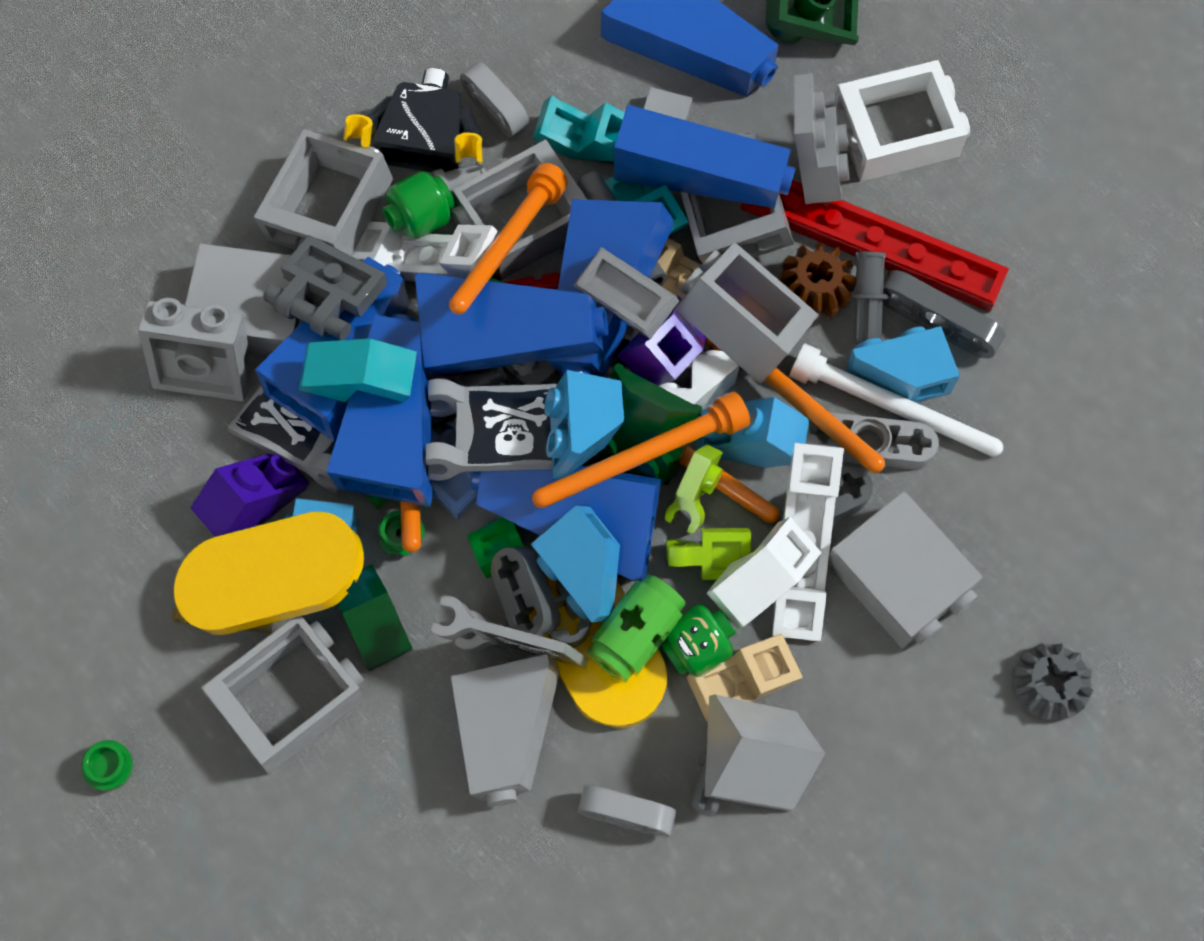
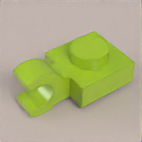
(700, 477)
(713, 554)

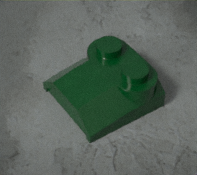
(813, 19)
(647, 414)

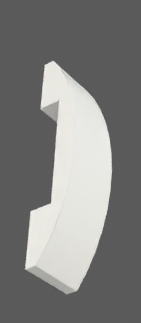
(431, 254)
(811, 504)

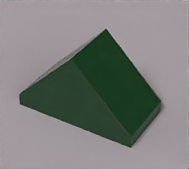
(373, 620)

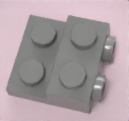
(818, 143)
(195, 349)

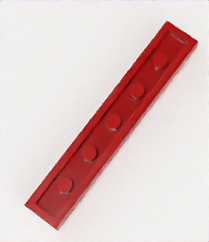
(906, 249)

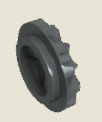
(1044, 700)

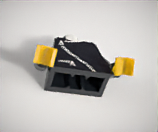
(420, 126)

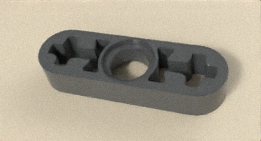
(934, 309)

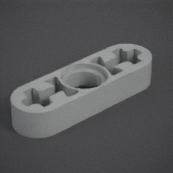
(902, 455)

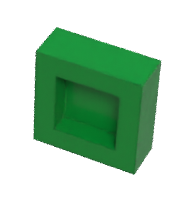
(490, 539)

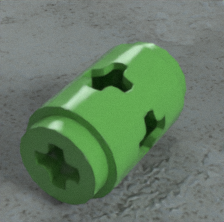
(624, 648)

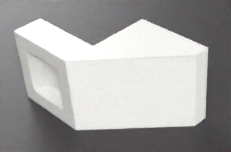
(710, 377)
(764, 575)

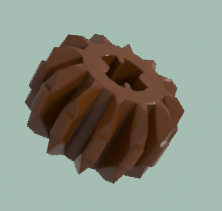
(833, 276)

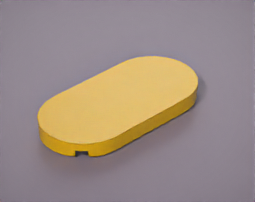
(268, 573)
(602, 695)

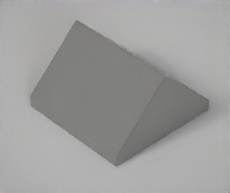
(758, 754)

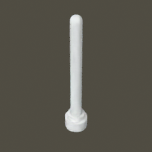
(813, 367)

